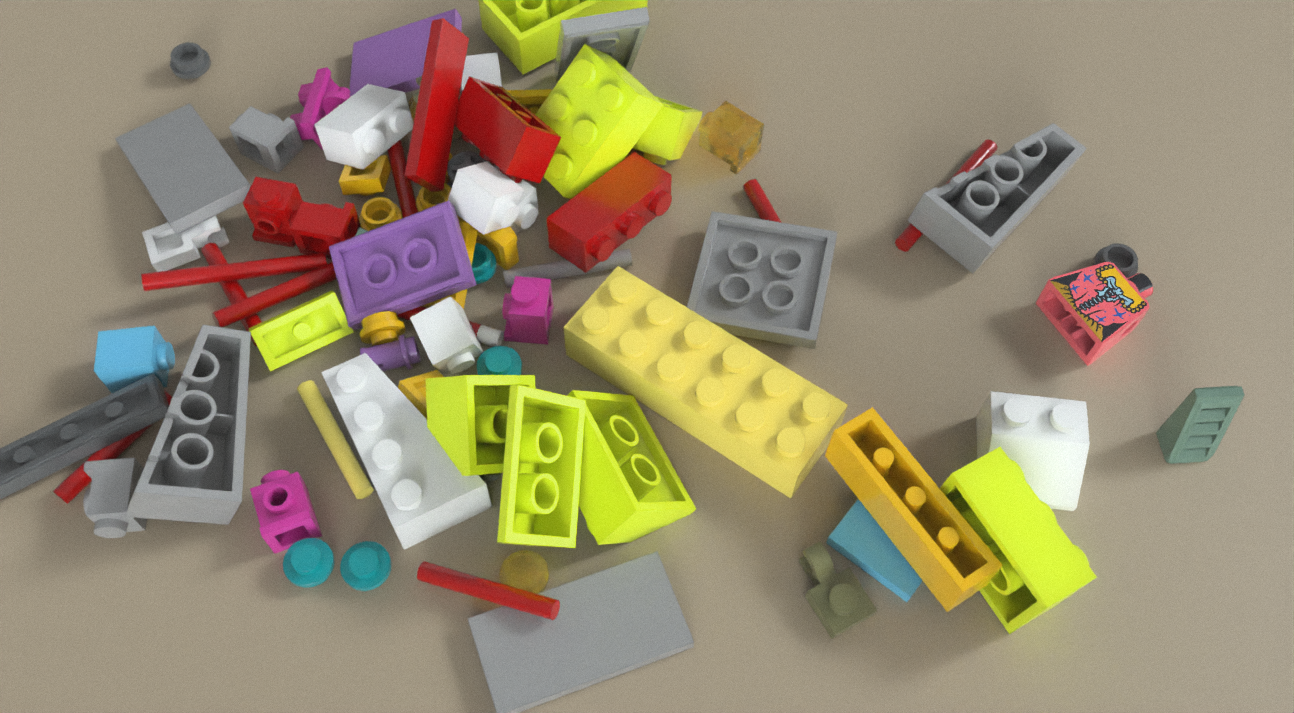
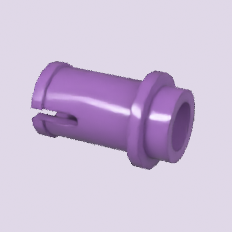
(394, 354)

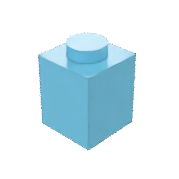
(131, 355)

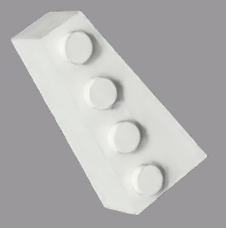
(403, 458)

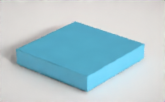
(868, 547)

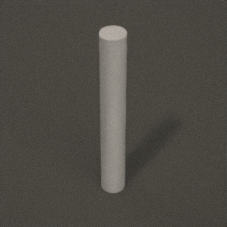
(566, 269)

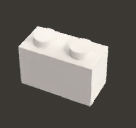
(364, 126)

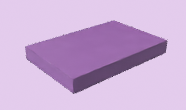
(395, 56)
(402, 264)

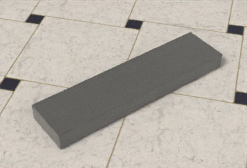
(81, 433)

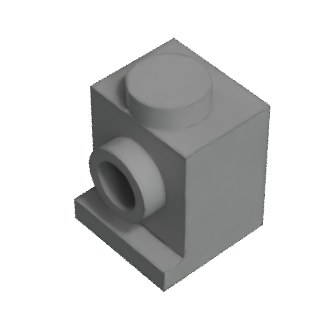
(266, 138)
(110, 496)

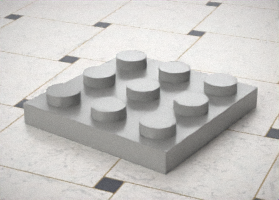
(763, 278)

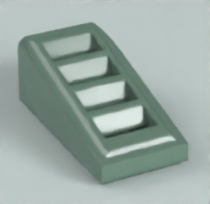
(1199, 424)

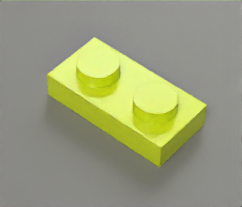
(301, 330)

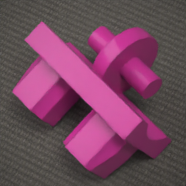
(318, 101)

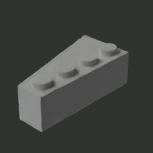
(989, 202)
(201, 443)

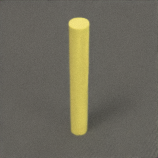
(335, 440)

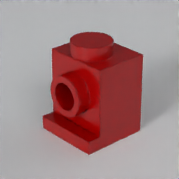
(270, 209)
(322, 225)

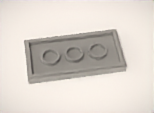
(611, 33)
(184, 168)
(601, 631)

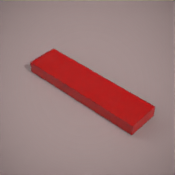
(437, 106)

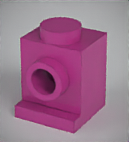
(528, 310)
(284, 510)

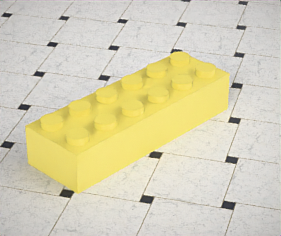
(704, 380)

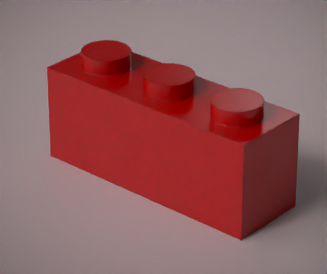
(505, 131)
(609, 212)

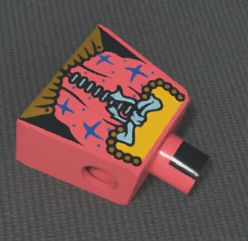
(1095, 307)

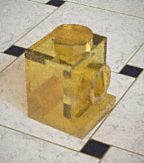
(731, 135)

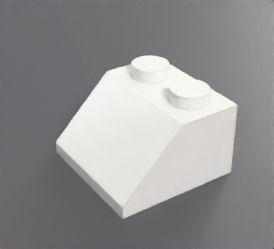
(1043, 438)

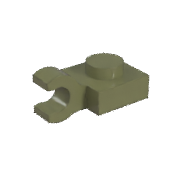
(836, 597)

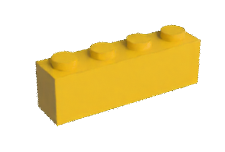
(911, 509)

